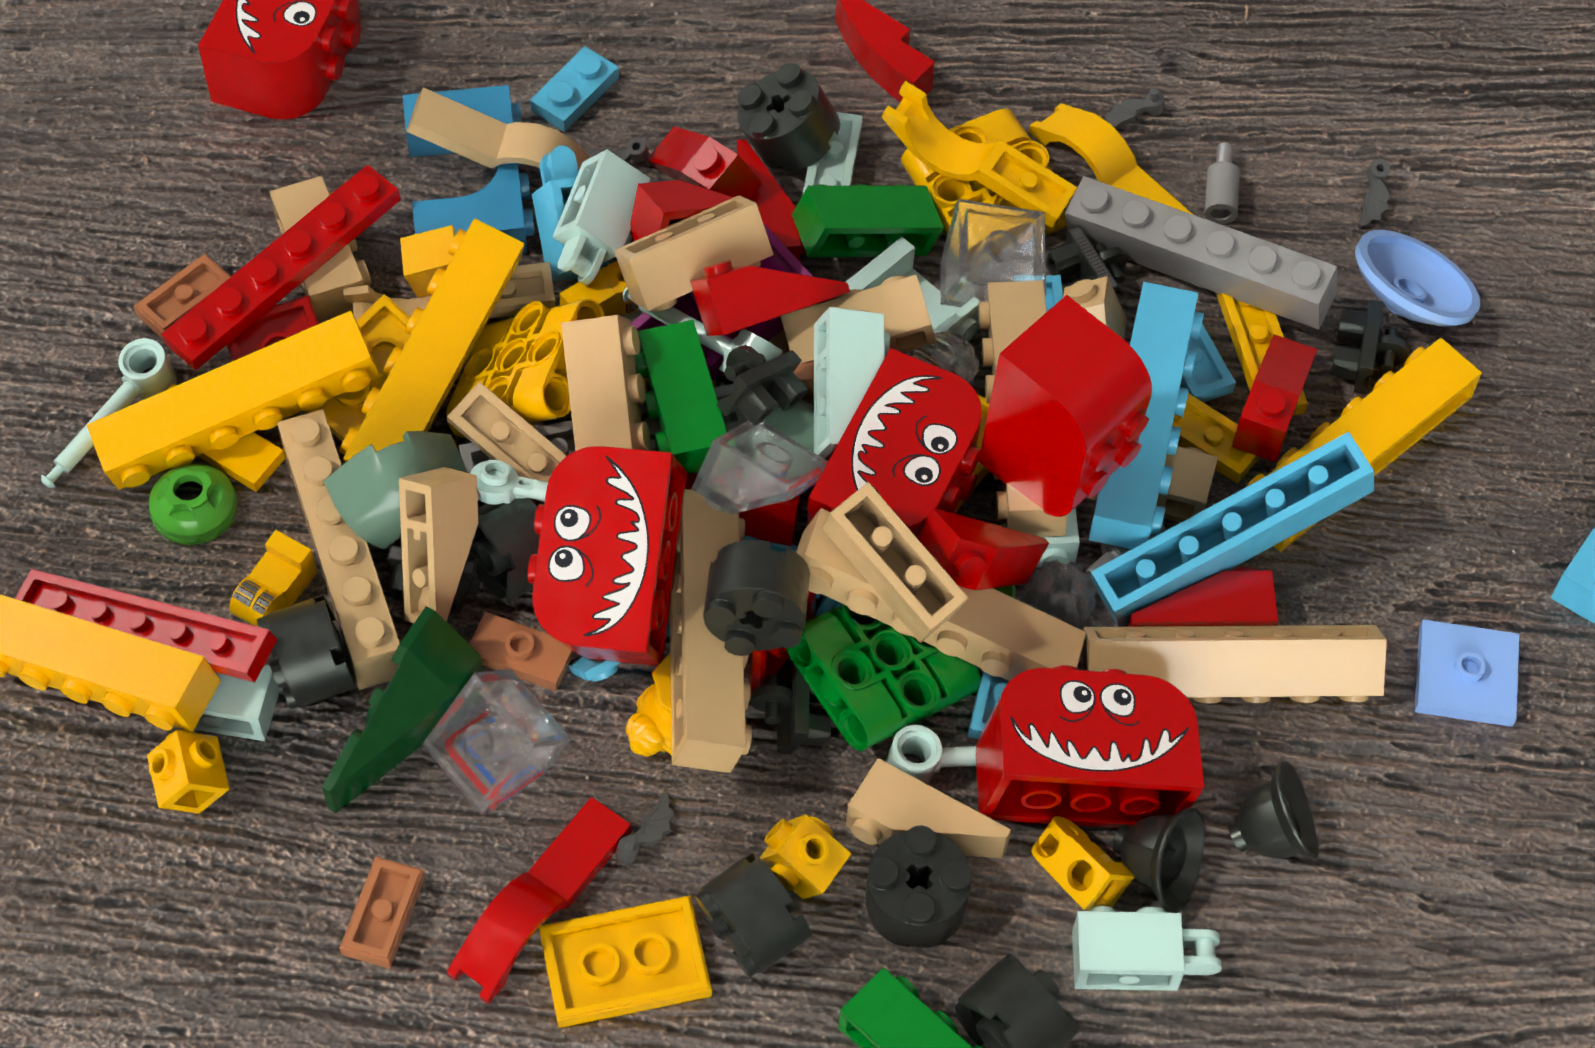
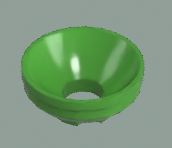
(196, 519)

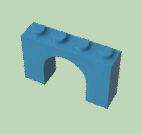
(500, 200)

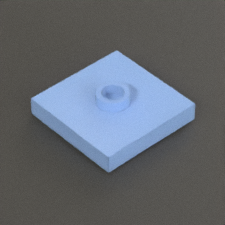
(1467, 673)

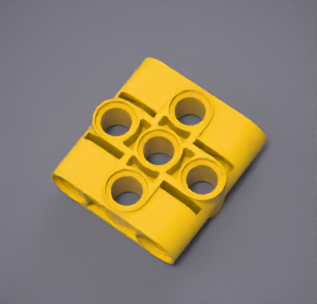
(985, 129)
(525, 361)

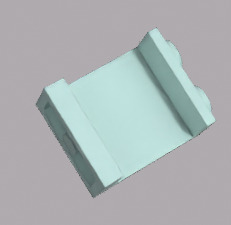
(899, 260)

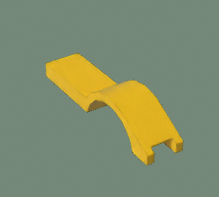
(1102, 150)
(990, 164)

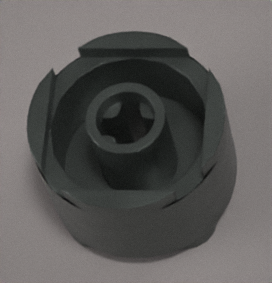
(787, 118)
(504, 546)
(756, 597)
(308, 652)
(940, 890)
(753, 914)
(1015, 1009)

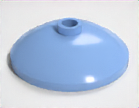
(1416, 279)

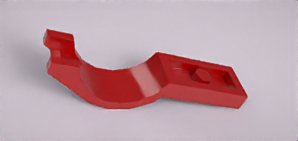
(537, 894)

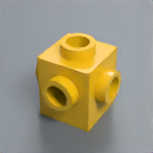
(187, 771)
(804, 855)

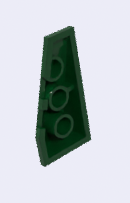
(428, 678)

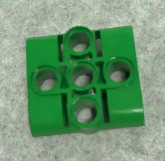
(876, 698)

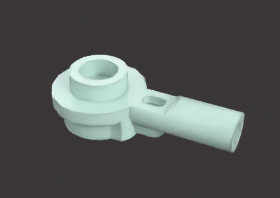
(501, 484)

